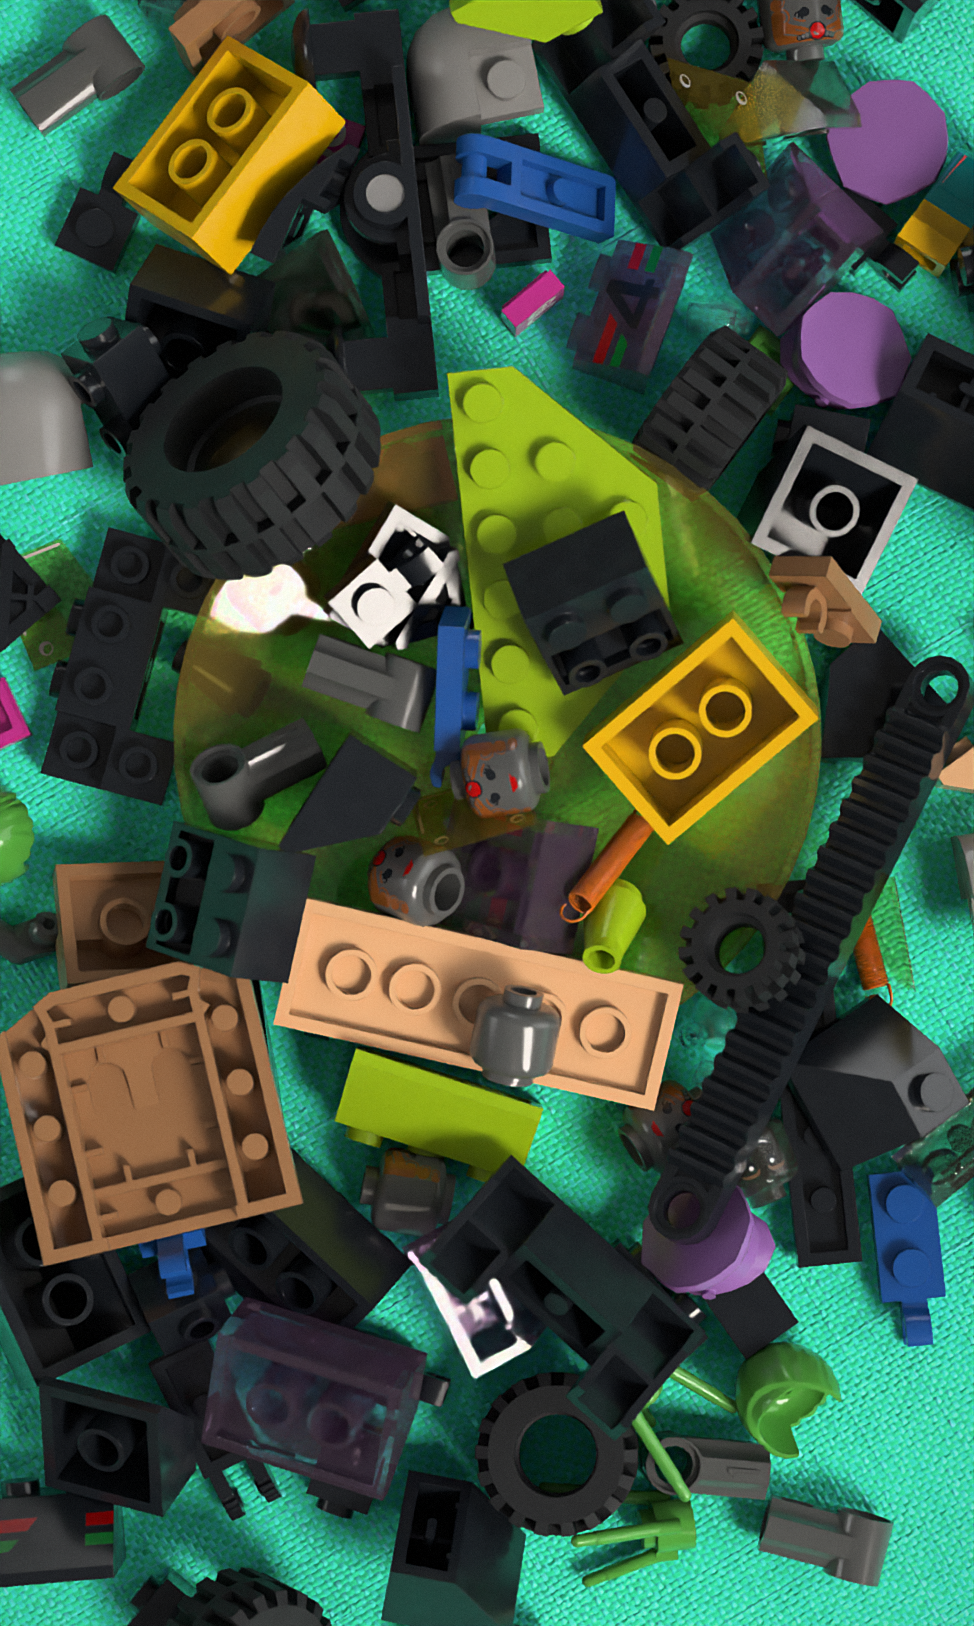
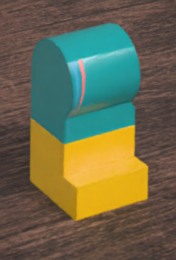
(942, 216)

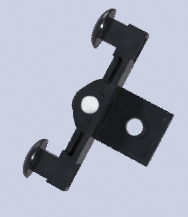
(389, 207)

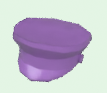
(896, 147)
(846, 352)
(721, 1263)

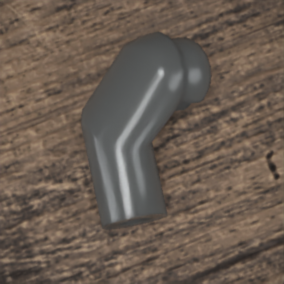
(29, 939)

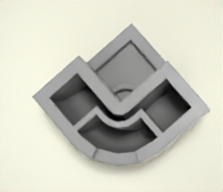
(468, 79)
(39, 418)

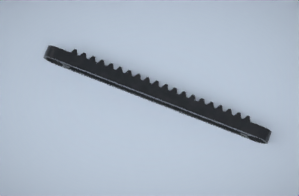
(831, 916)

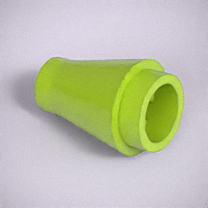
(612, 927)

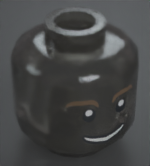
(769, 1166)

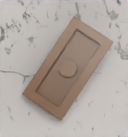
(824, 601)

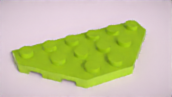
(524, 482)

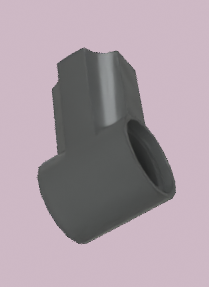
(91, 66)
(457, 225)
(386, 685)
(239, 779)
(714, 1466)
(842, 1541)

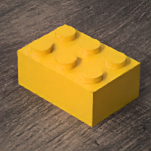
(229, 153)
(700, 727)

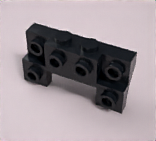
(646, 130)
(112, 666)
(573, 1285)

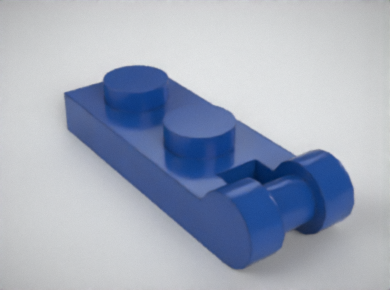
(535, 188)

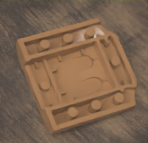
(145, 1110)

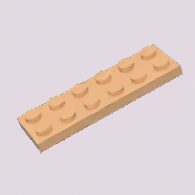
(420, 991)

